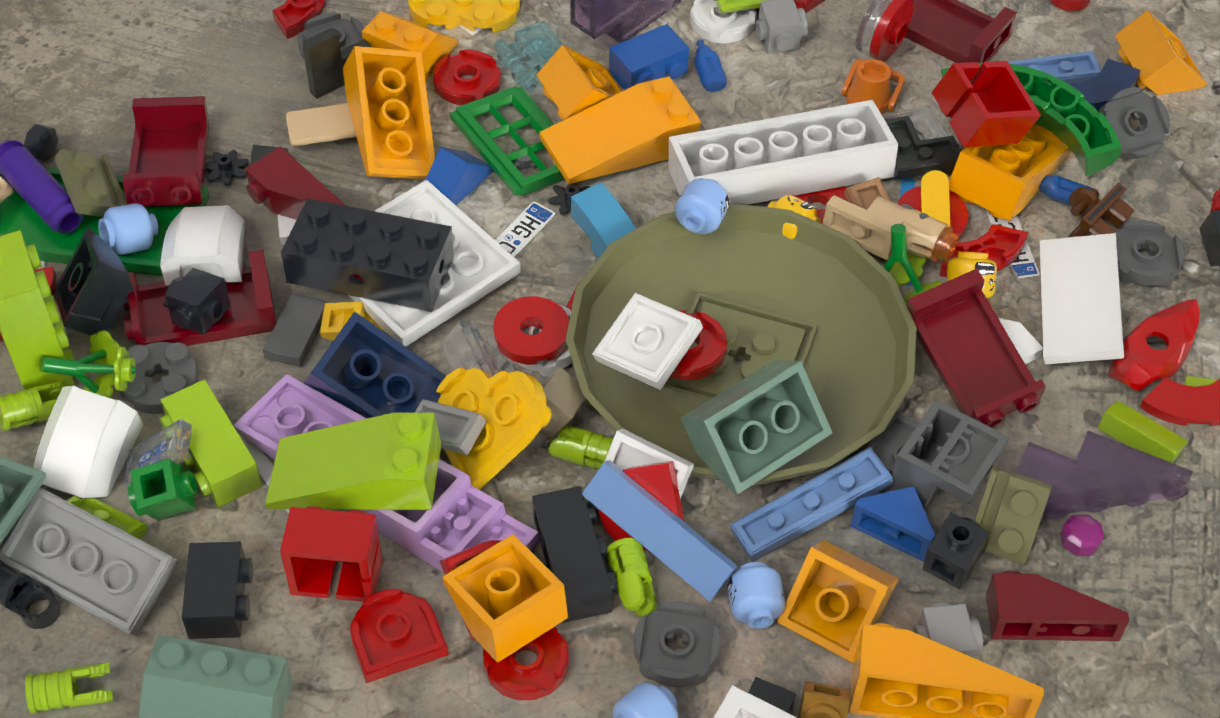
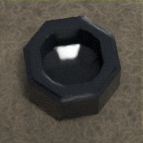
(41, 141)

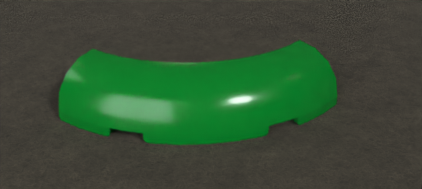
(1070, 118)

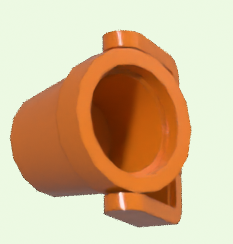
(872, 81)

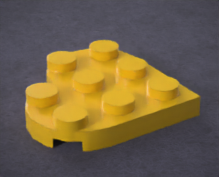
(468, 13)
(513, 411)

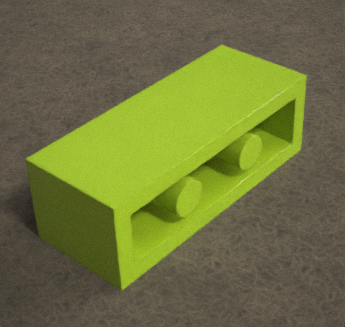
(215, 448)

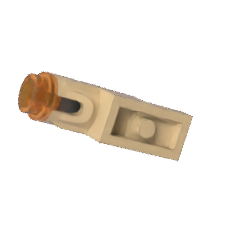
(872, 228)

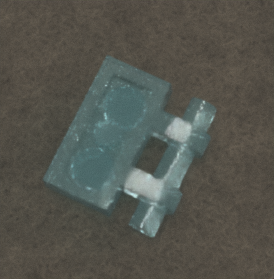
(534, 42)

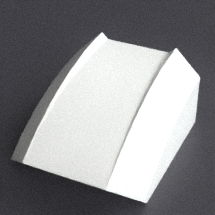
(204, 240)
(86, 442)

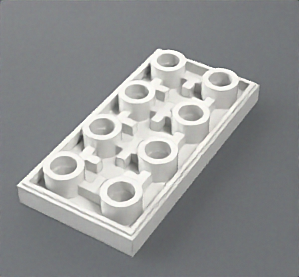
(1081, 299)

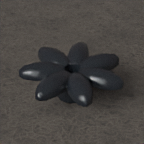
(226, 167)
(564, 196)

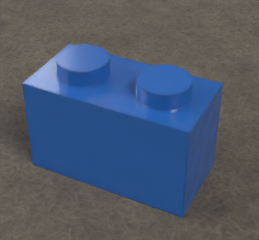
(649, 57)

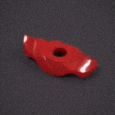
(1143, 364)

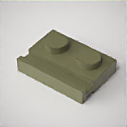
(89, 182)
(1012, 513)

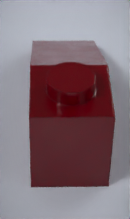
(284, 184)
(1045, 610)

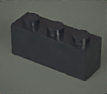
(574, 551)

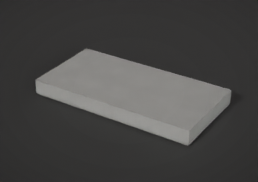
(87, 561)

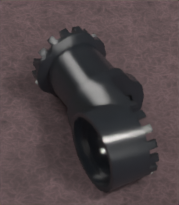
(20, 591)

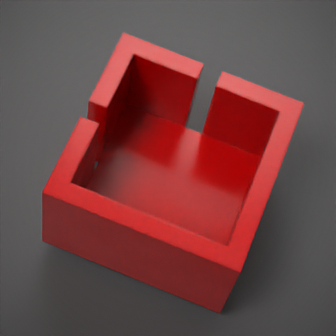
(985, 103)
(321, 537)

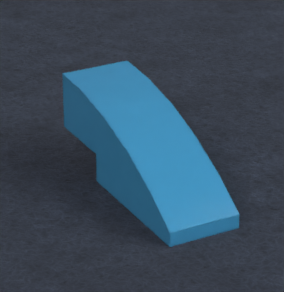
(600, 217)

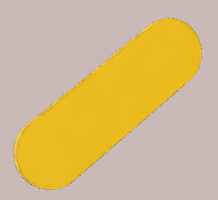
(936, 196)

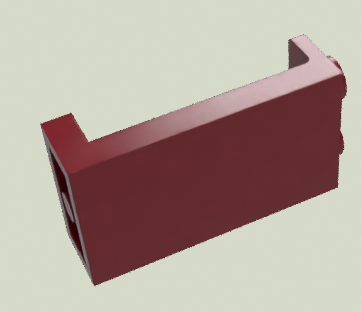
(959, 30)
(168, 151)
(249, 313)
(973, 351)

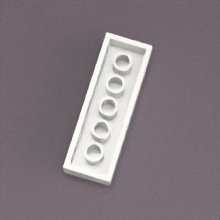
(788, 153)

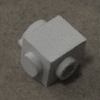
(781, 25)
(951, 627)

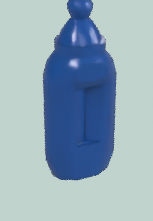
(709, 68)
(1059, 188)

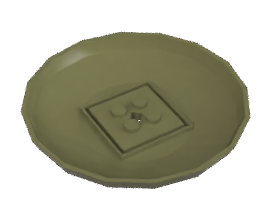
(776, 300)

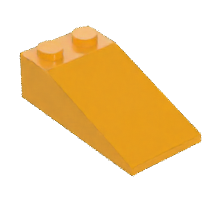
(390, 111)
(620, 131)
(1007, 175)
(916, 677)

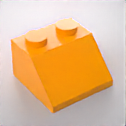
(400, 33)
(1159, 55)
(576, 81)
(507, 597)
(835, 598)

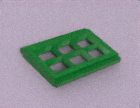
(483, 141)

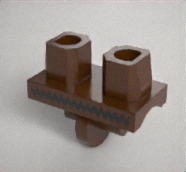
(1087, 204)

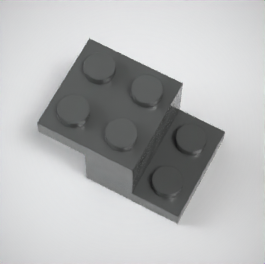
(939, 452)

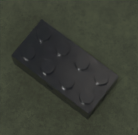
(368, 254)

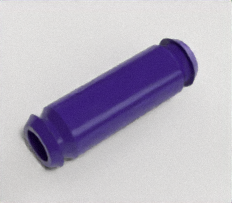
(38, 187)

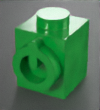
(162, 490)

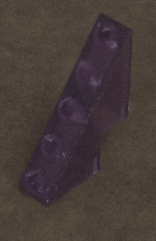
(617, 17)
(1102, 476)

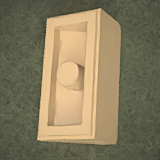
(320, 124)

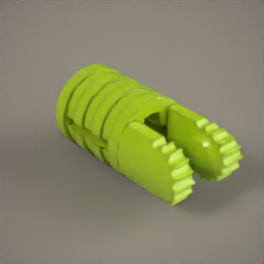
(28, 405)
(581, 447)
(632, 576)
(60, 688)

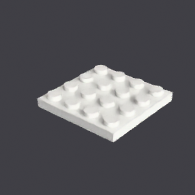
(475, 271)

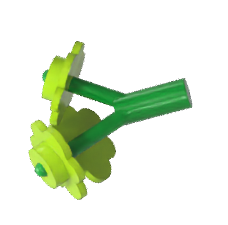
(904, 265)
(109, 359)

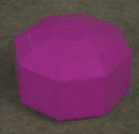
(1081, 535)

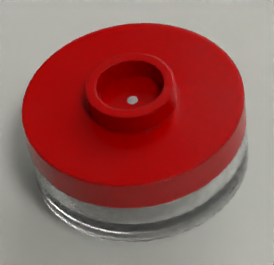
(884, 27)

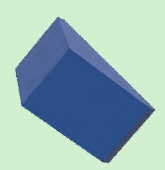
(457, 173)
(895, 520)

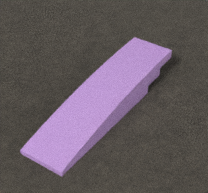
(459, 511)

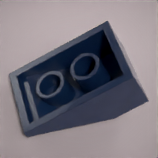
(373, 372)

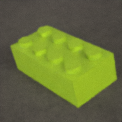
(29, 314)

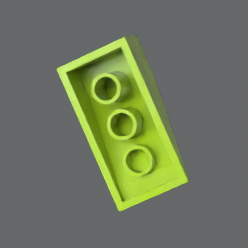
(359, 465)

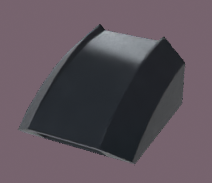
(92, 286)

